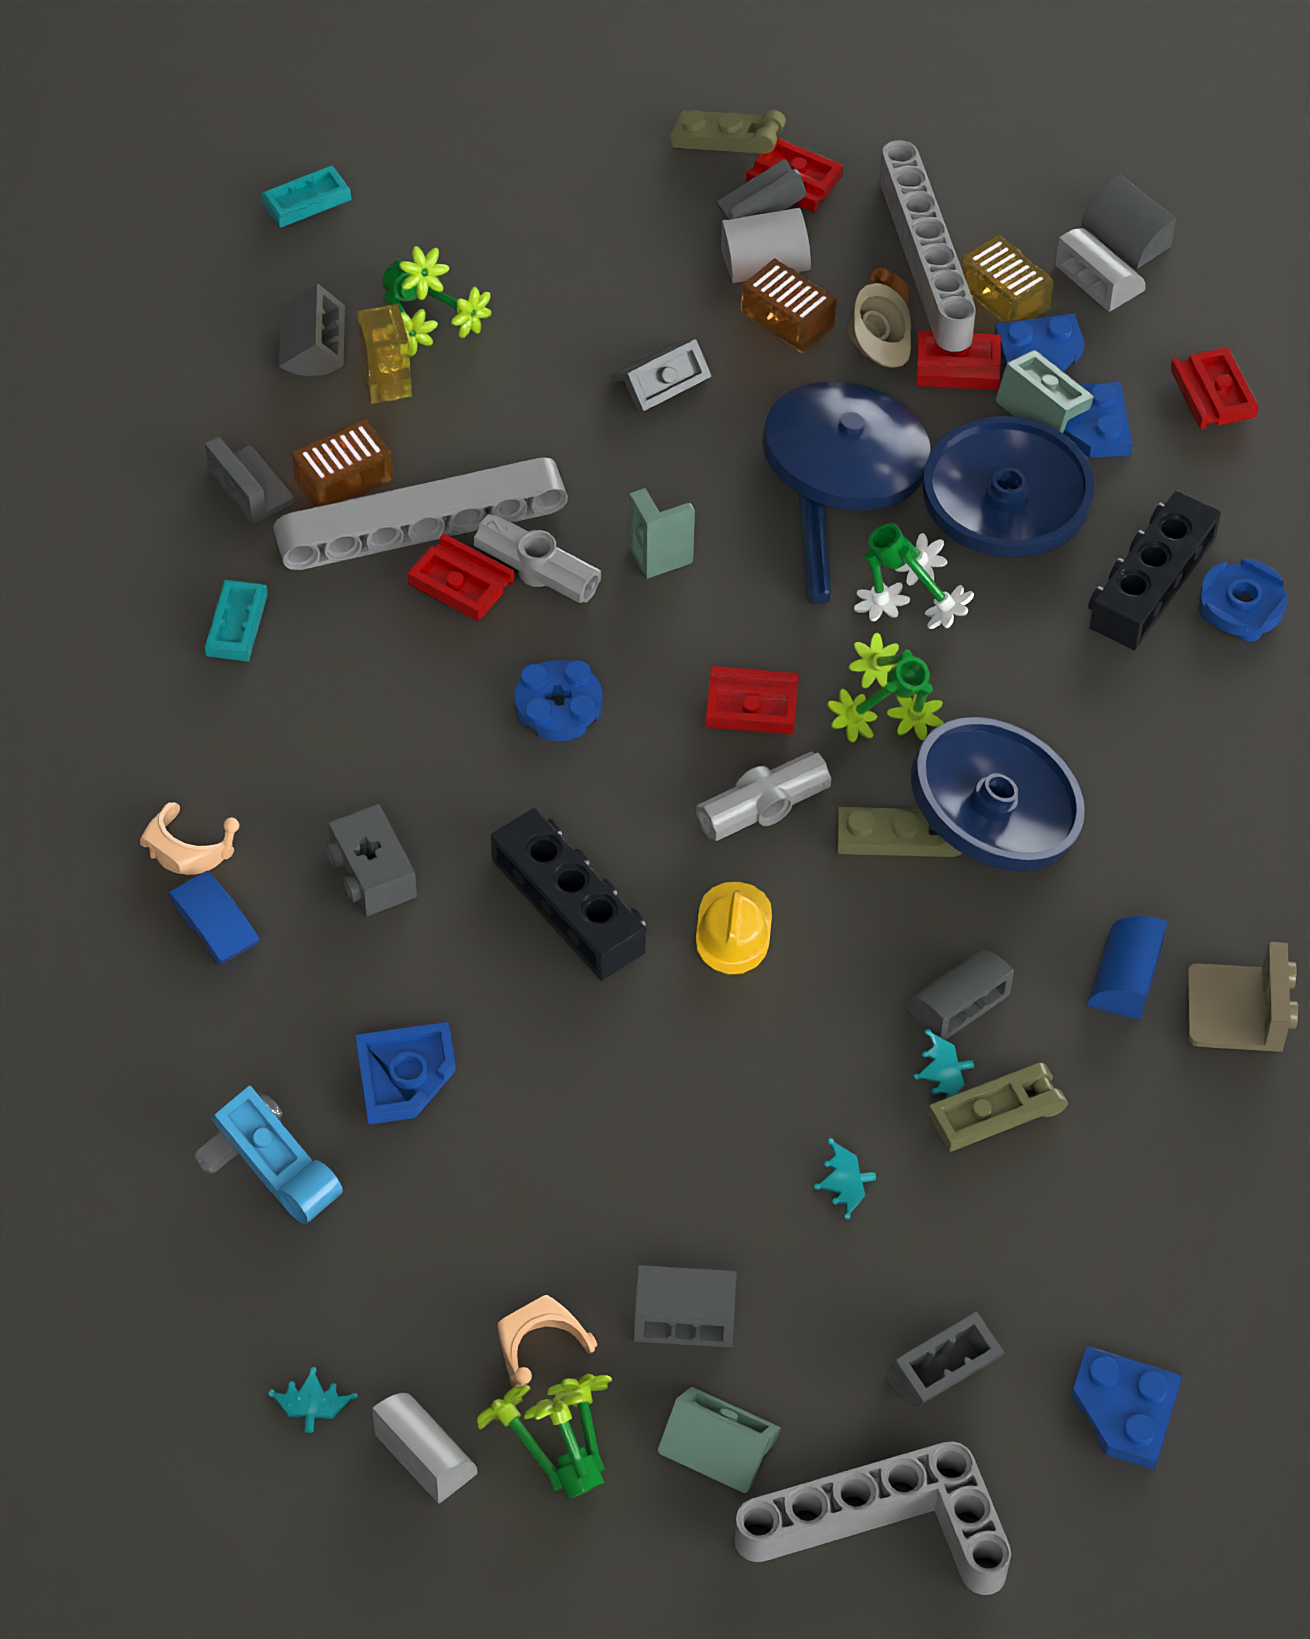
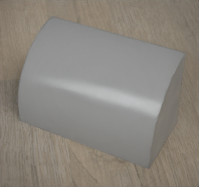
(758, 239)
(1097, 269)
(422, 1446)

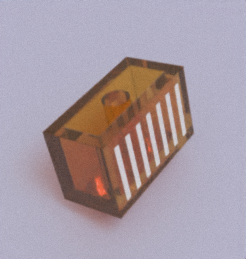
(788, 305)
(342, 465)

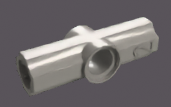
(537, 558)
(763, 796)

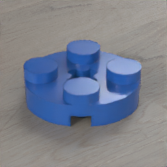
(1241, 618)
(555, 678)

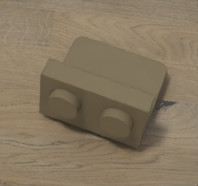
(1243, 1003)

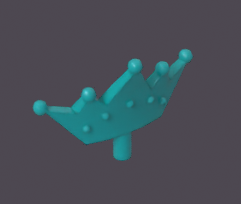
(944, 1067)
(845, 1178)
(311, 1401)

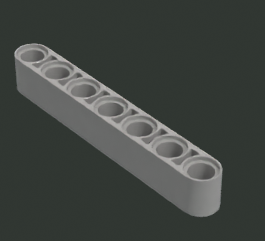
(927, 246)
(418, 513)

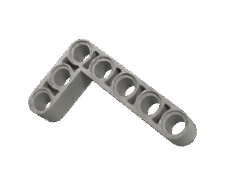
(885, 1506)

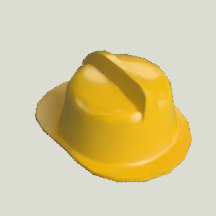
(733, 927)

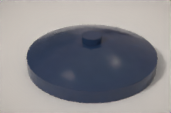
(846, 445)
(1008, 486)
(997, 794)

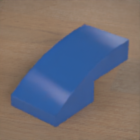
(214, 917)

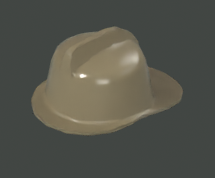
(881, 325)

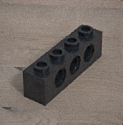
(1154, 569)
(603, 945)

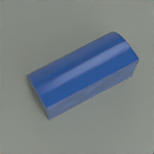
(1128, 966)

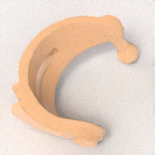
(184, 857)
(535, 1315)

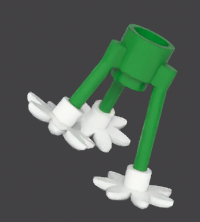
(896, 552)

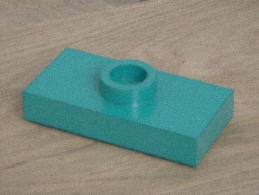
(306, 196)
(236, 620)

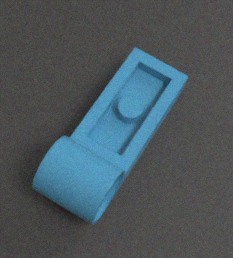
(276, 1157)

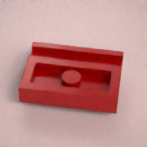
(817, 172)
(967, 369)
(1214, 388)
(460, 577)
(752, 700)

